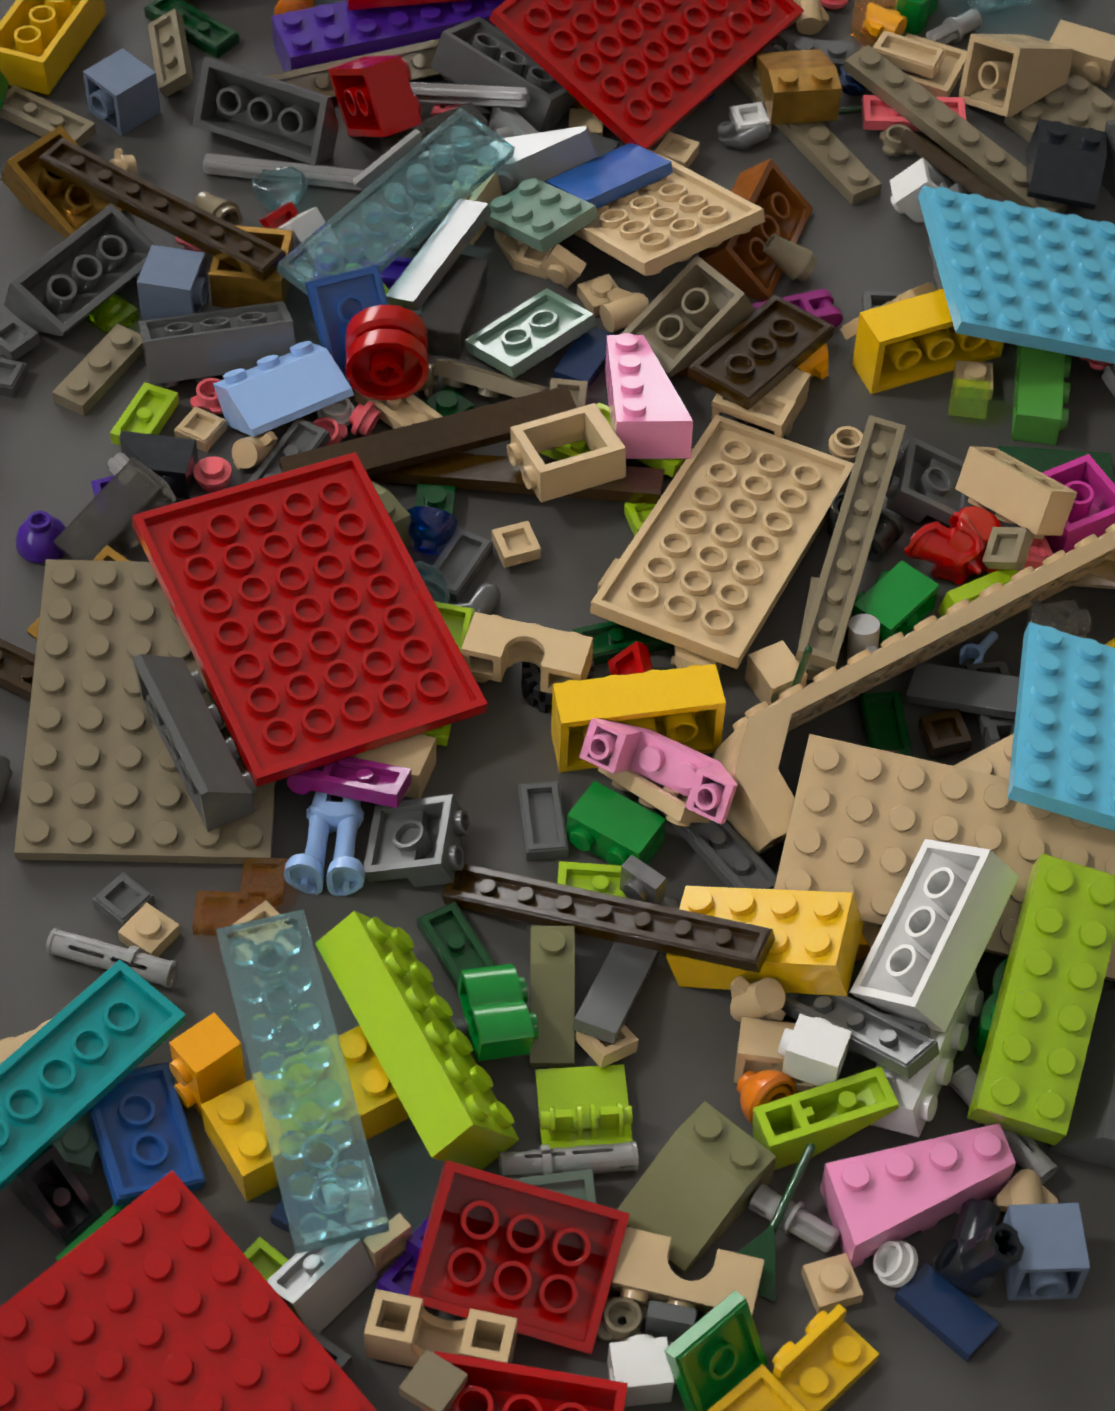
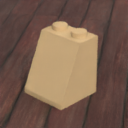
(1012, 71)

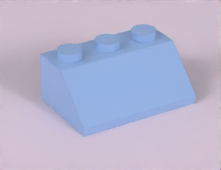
(281, 389)

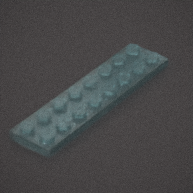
(401, 202)
(301, 1082)

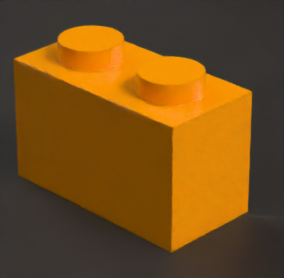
(206, 1062)

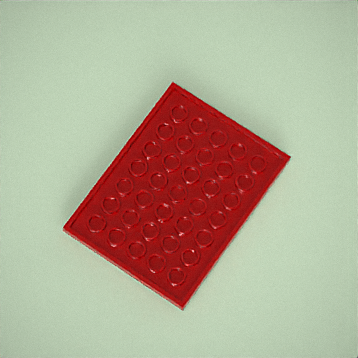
(643, 60)
(307, 617)
(162, 1320)

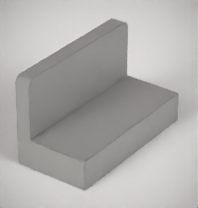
(324, 1281)

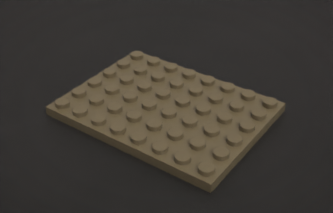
(93, 759)

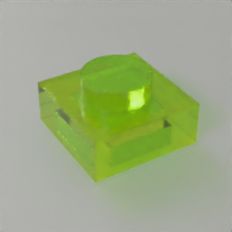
(113, 312)
(968, 398)

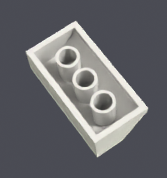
(935, 933)

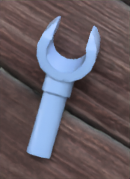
(977, 651)

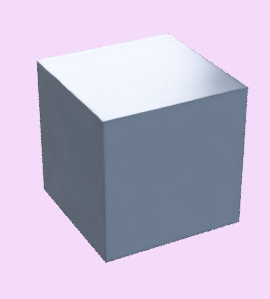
(122, 91)
(172, 283)
(1053, 1255)

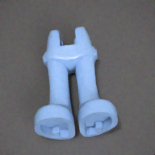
(345, 872)

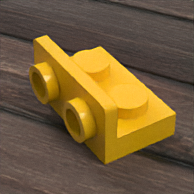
(824, 1361)

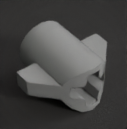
(862, 634)

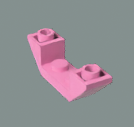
(663, 760)

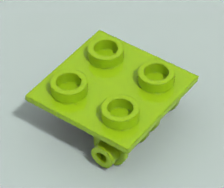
(583, 1106)

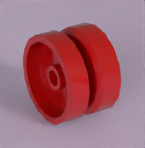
(386, 352)

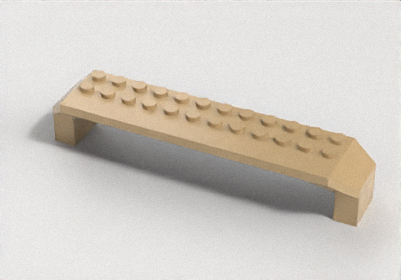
(754, 749)

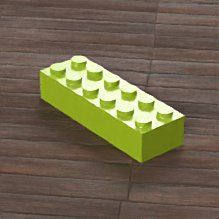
(1047, 1001)
(417, 1042)

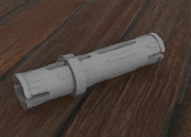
(65, 945)
(1024, 1149)
(548, 1160)

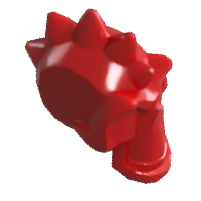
(957, 549)

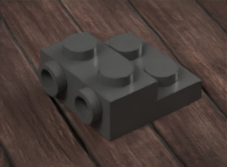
(925, 483)
(417, 841)

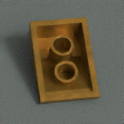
(799, 86)
(46, 194)

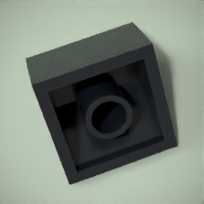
(1065, 163)

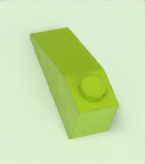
(822, 1115)

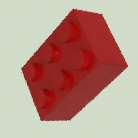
(376, 96)

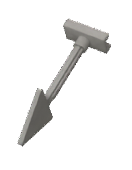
(503, 121)

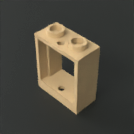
(599, 466)

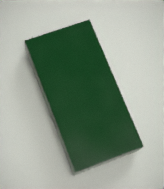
(885, 721)

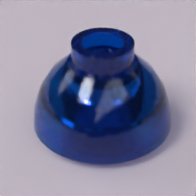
(430, 528)

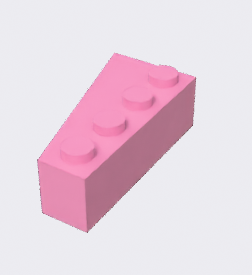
(644, 402)
(912, 1186)

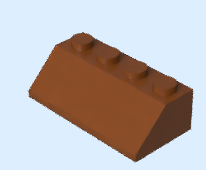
(785, 214)

